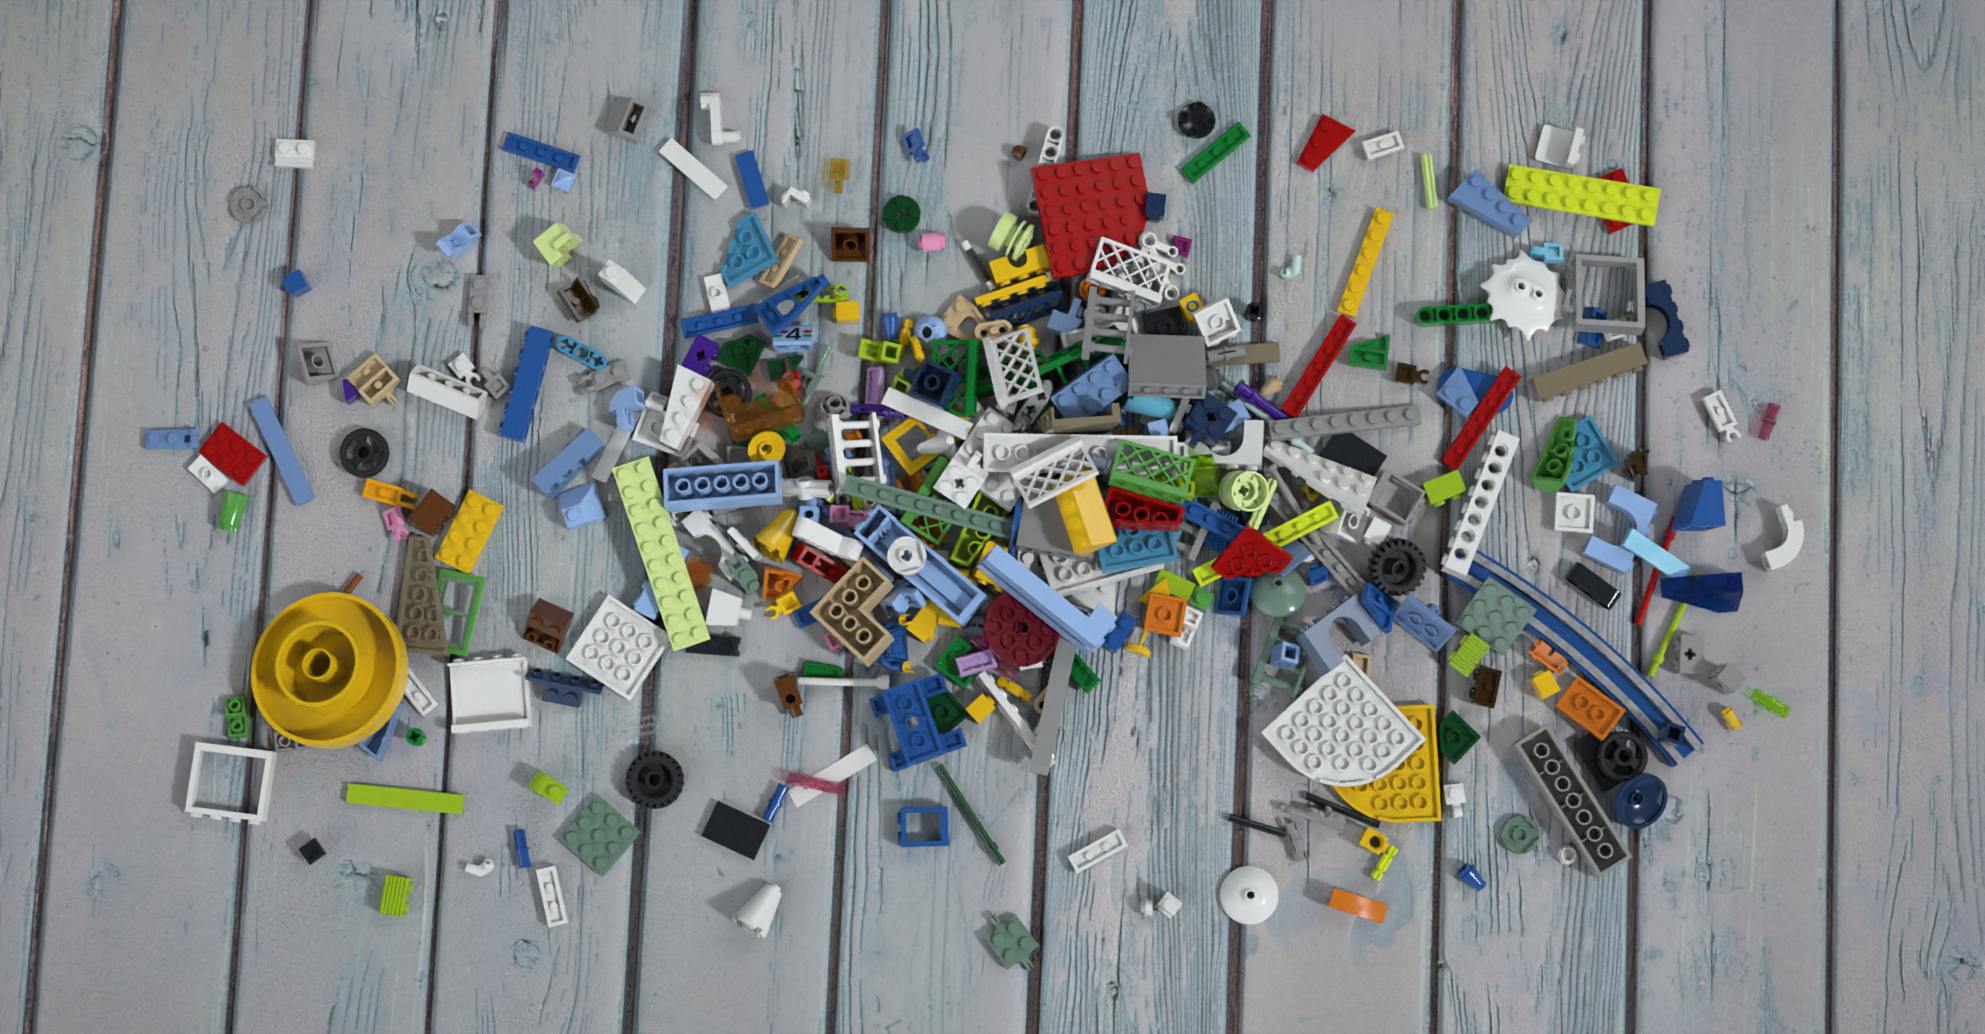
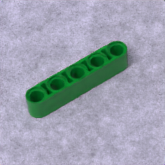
(1452, 317)

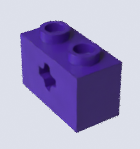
(700, 346)

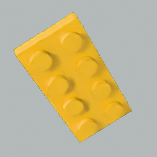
(469, 532)

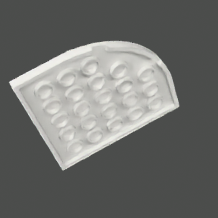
(1343, 730)

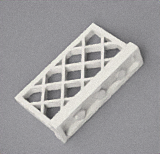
(1125, 287)
(996, 367)
(1048, 461)

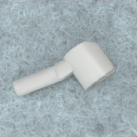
(696, 458)

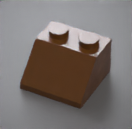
(433, 513)

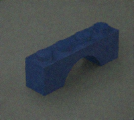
(1659, 298)

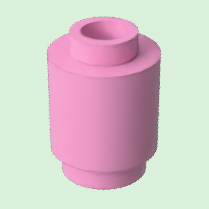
(932, 241)

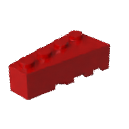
(1140, 512)

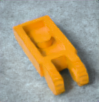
(387, 493)

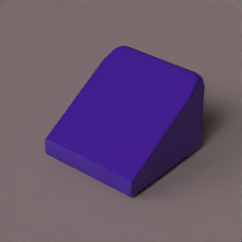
(350, 392)

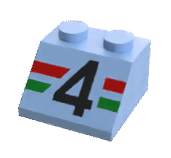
(794, 339)

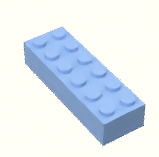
(722, 486)

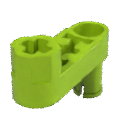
(838, 297)

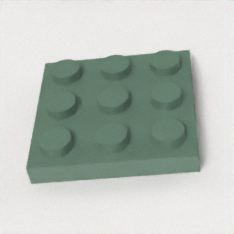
(1496, 615)
(600, 835)

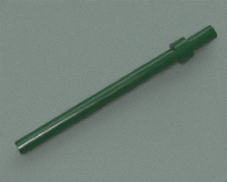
(991, 846)

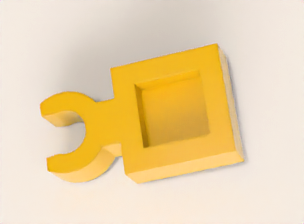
(786, 602)

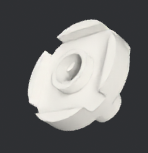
(913, 547)

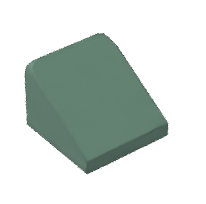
(817, 441)

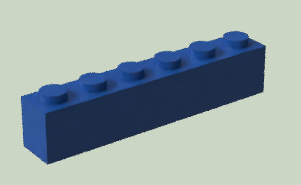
(527, 384)

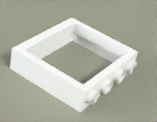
(266, 786)

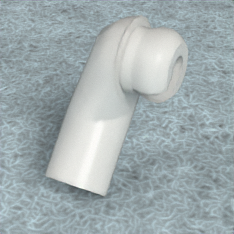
(482, 869)

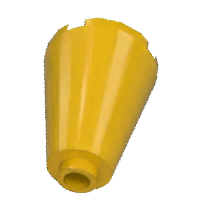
(777, 536)

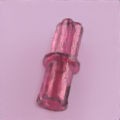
(1768, 421)

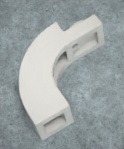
(1791, 542)

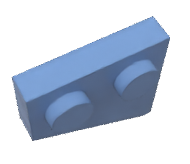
(1458, 393)

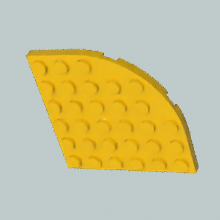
(1410, 789)

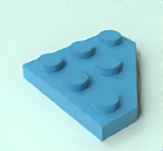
(748, 251)
(1591, 455)

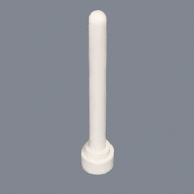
(881, 682)

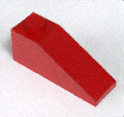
(818, 563)

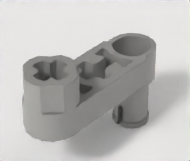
(1039, 400)

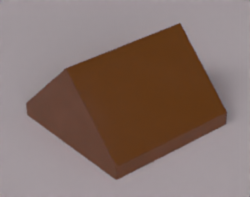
(850, 244)

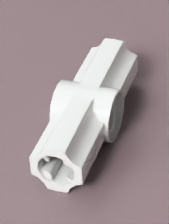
(807, 488)

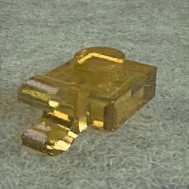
(839, 171)

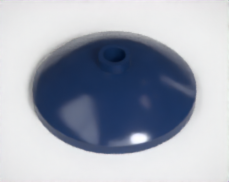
(1640, 800)

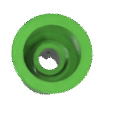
(232, 510)

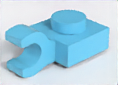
(1549, 252)

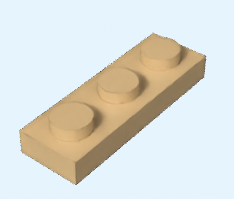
(786, 253)

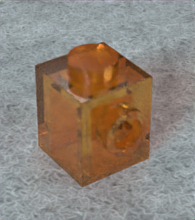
(699, 572)

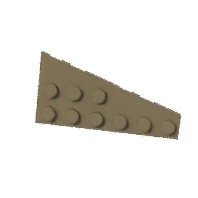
(420, 606)

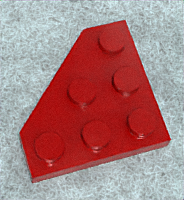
(1251, 555)

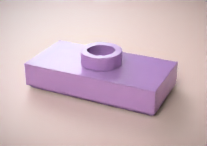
(875, 385)
(976, 663)

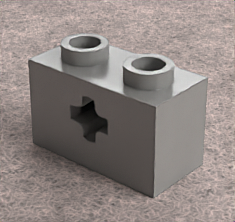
(1693, 645)
(1726, 678)

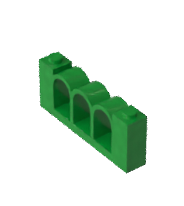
(1065, 355)

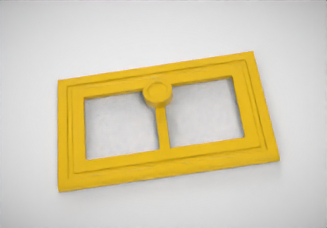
(905, 437)

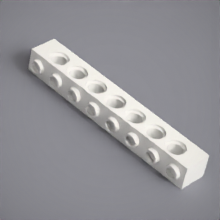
(1507, 445)

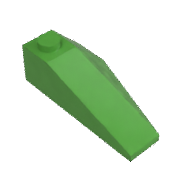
(1556, 457)

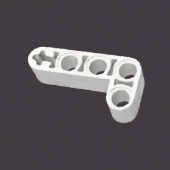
(827, 539)

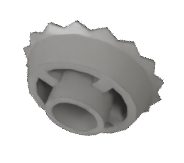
(834, 404)

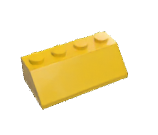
(1085, 516)

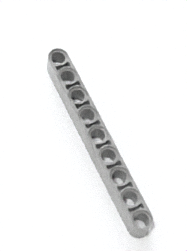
(1052, 707)

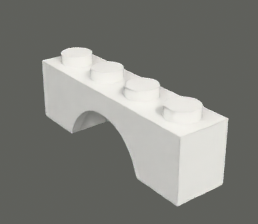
(699, 525)

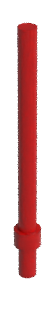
(1668, 537)

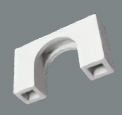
(1247, 457)

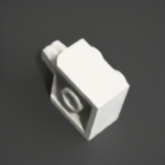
(967, 470)

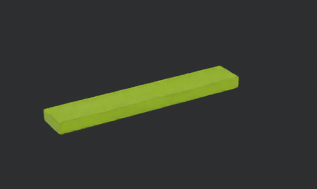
(405, 799)

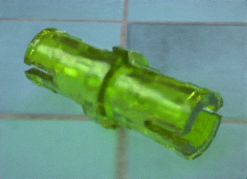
(1770, 703)

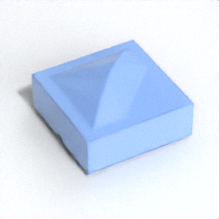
(563, 180)

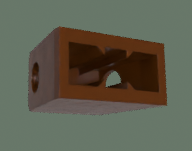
(787, 685)

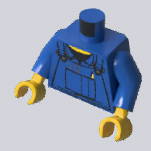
(896, 654)

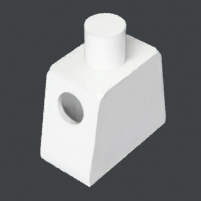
(726, 610)

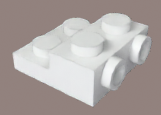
(1216, 321)

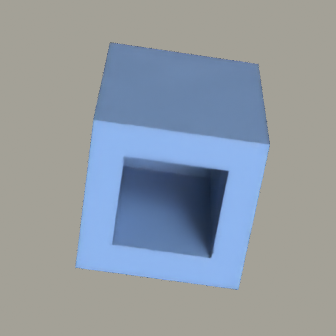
(1285, 655)

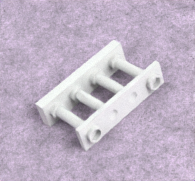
(837, 445)

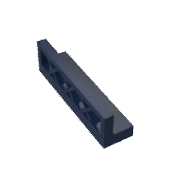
(1025, 303)

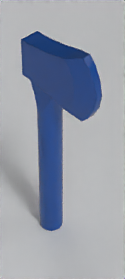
(1015, 528)

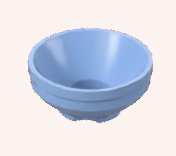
(938, 328)

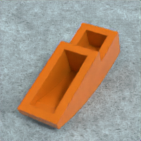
(1357, 905)

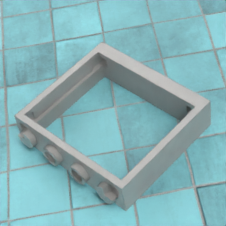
(1608, 326)

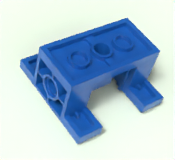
(923, 741)

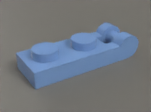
(172, 439)

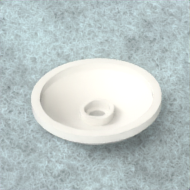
(1234, 895)

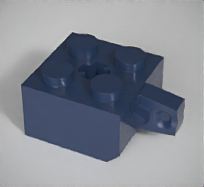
(931, 372)
(1205, 431)

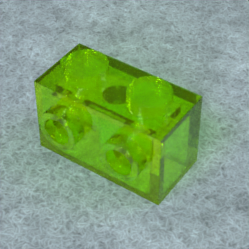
(1204, 475)

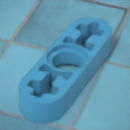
(597, 355)

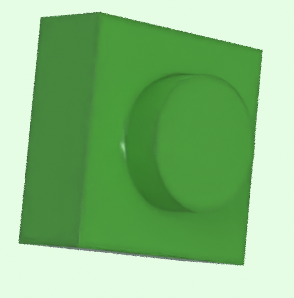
(1201, 598)

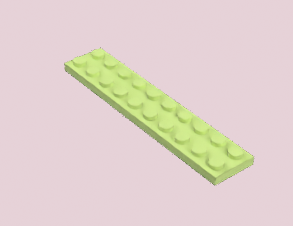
(661, 553)

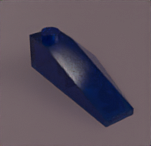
(1712, 591)

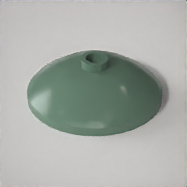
(1274, 599)

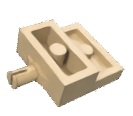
(375, 380)

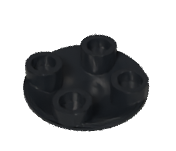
(1196, 120)

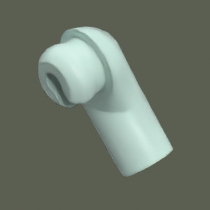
(1293, 269)

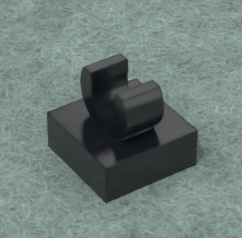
(312, 851)

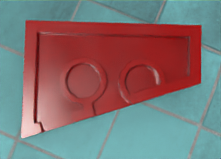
(1323, 142)

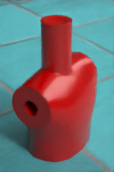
(825, 474)

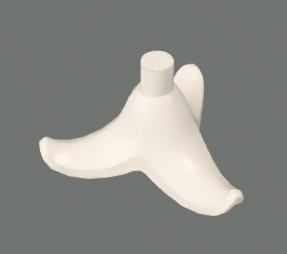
(941, 443)

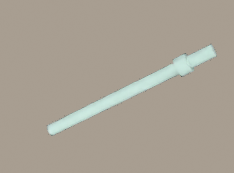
(1298, 443)

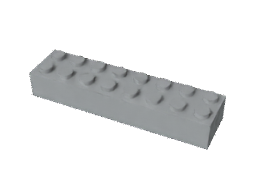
(1571, 801)

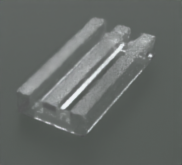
(641, 734)

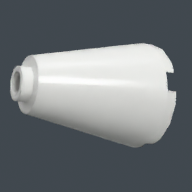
(759, 911)

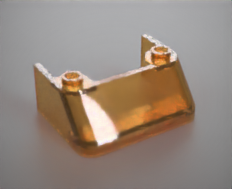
(763, 414)

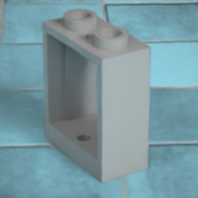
(1410, 515)

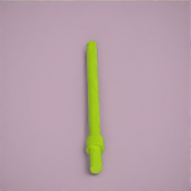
(1658, 657)

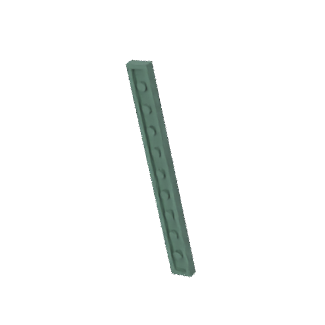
(927, 506)

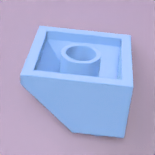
(582, 506)

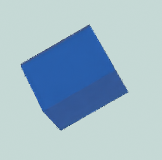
(1233, 597)

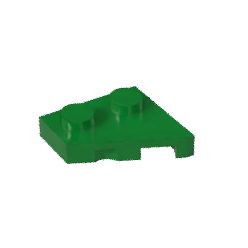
(1370, 354)

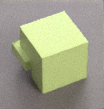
(556, 244)

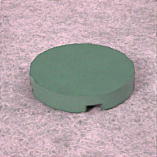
(1519, 834)

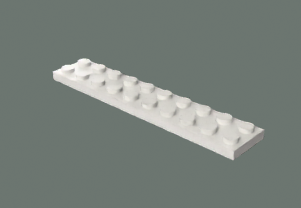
(1007, 450)

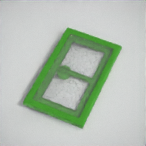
(460, 603)

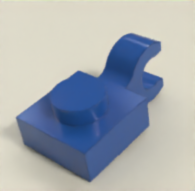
(914, 142)

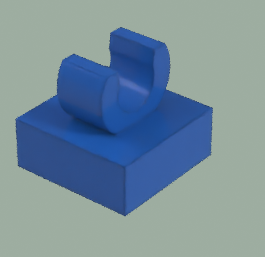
(1316, 574)

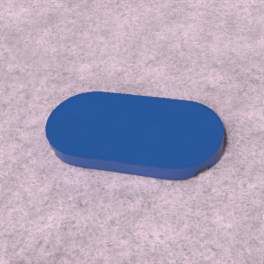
(1479, 383)

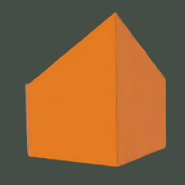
(778, 581)

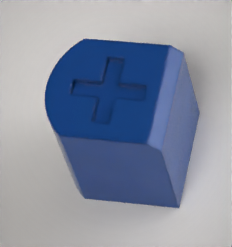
(297, 283)

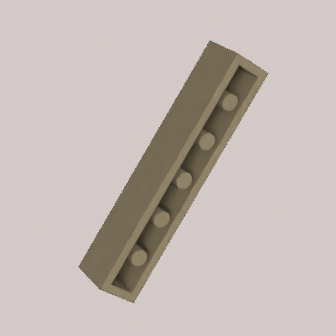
(1587, 372)

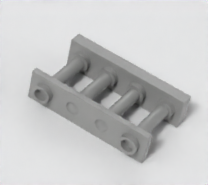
(1091, 330)
(1198, 533)

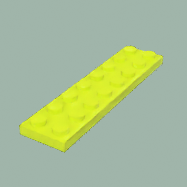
(1582, 195)

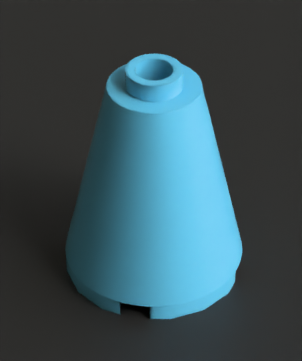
(1151, 406)

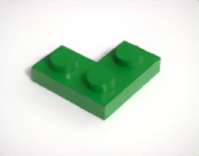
(948, 665)

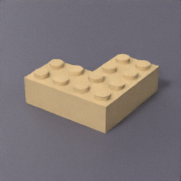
(847, 609)

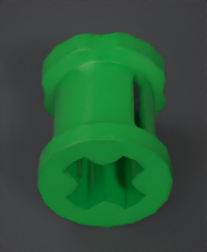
(420, 740)

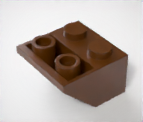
(547, 625)

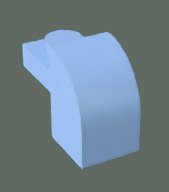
(459, 241)
(1068, 322)
(624, 404)
(901, 598)

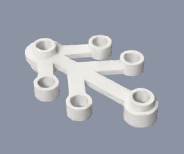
(1151, 249)

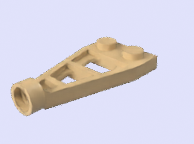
(957, 314)

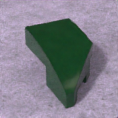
(777, 368)

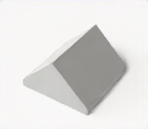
(317, 363)

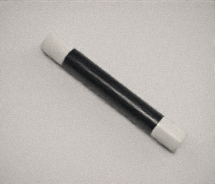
(978, 265)

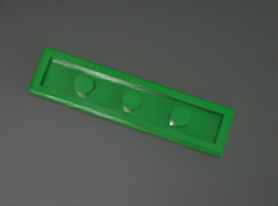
(1215, 152)

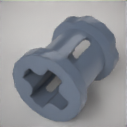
(1102, 464)

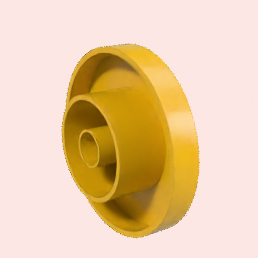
(329, 670)

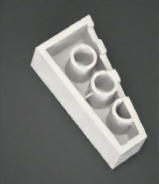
(684, 407)

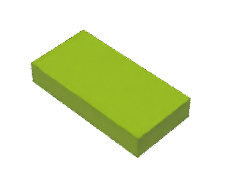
(1177, 586)

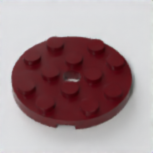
(1009, 644)

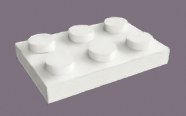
(650, 428)

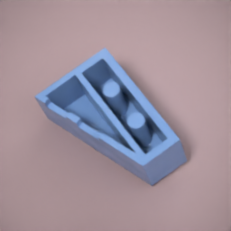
(378, 742)

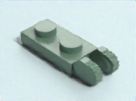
(744, 574)

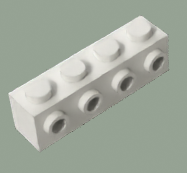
(447, 391)

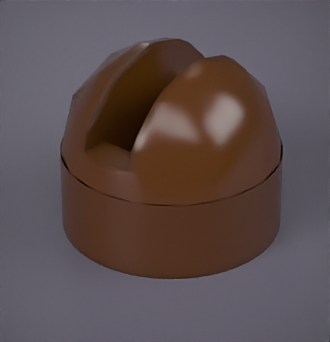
(1019, 152)

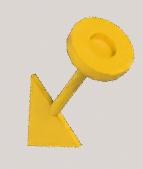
(1138, 649)

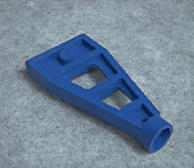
(771, 315)

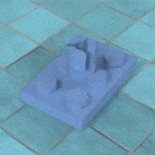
(1424, 622)

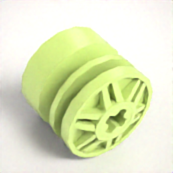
(1011, 236)
(1252, 494)

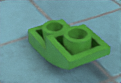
(237, 717)

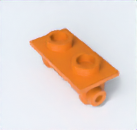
(1553, 662)

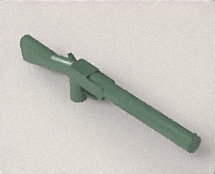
(815, 376)

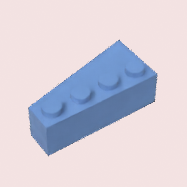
(1489, 205)
(568, 463)

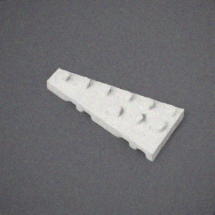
(1326, 476)

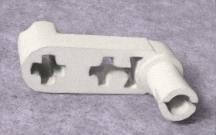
(712, 102)

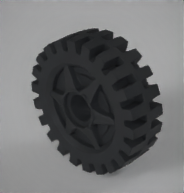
(1410, 570)
(643, 769)

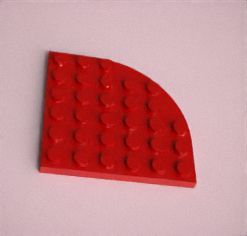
(1087, 202)

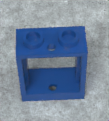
(902, 836)

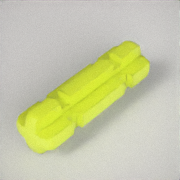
(1384, 862)

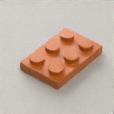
(1590, 708)

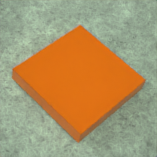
(1164, 614)

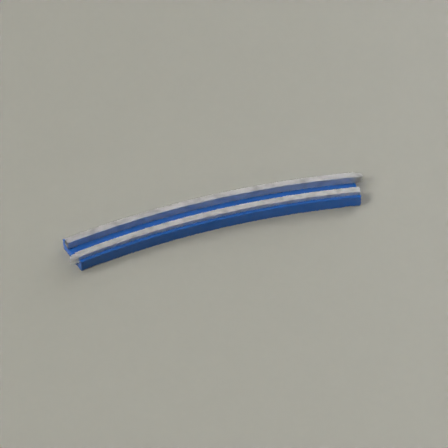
(1590, 656)

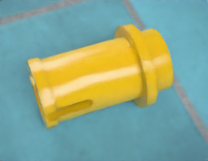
(1730, 717)

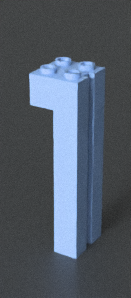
(936, 580)
(1081, 630)

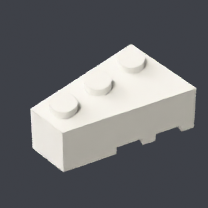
(1091, 598)

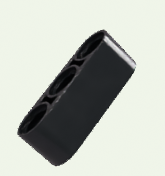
(1593, 586)

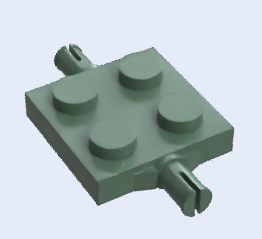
(1011, 942)

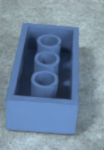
(1091, 389)

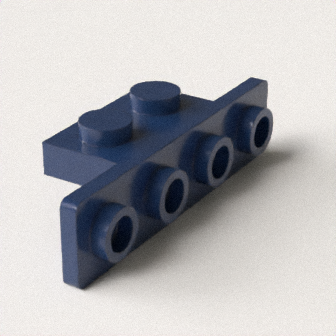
(563, 688)

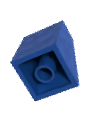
(1700, 506)

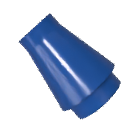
(890, 325)
(1470, 875)

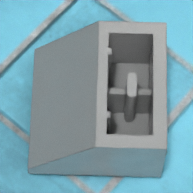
(627, 119)

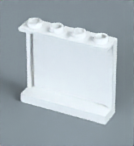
(490, 694)

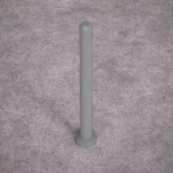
(1291, 500)

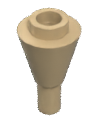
(1271, 386)

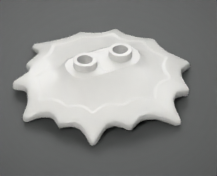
(1525, 294)

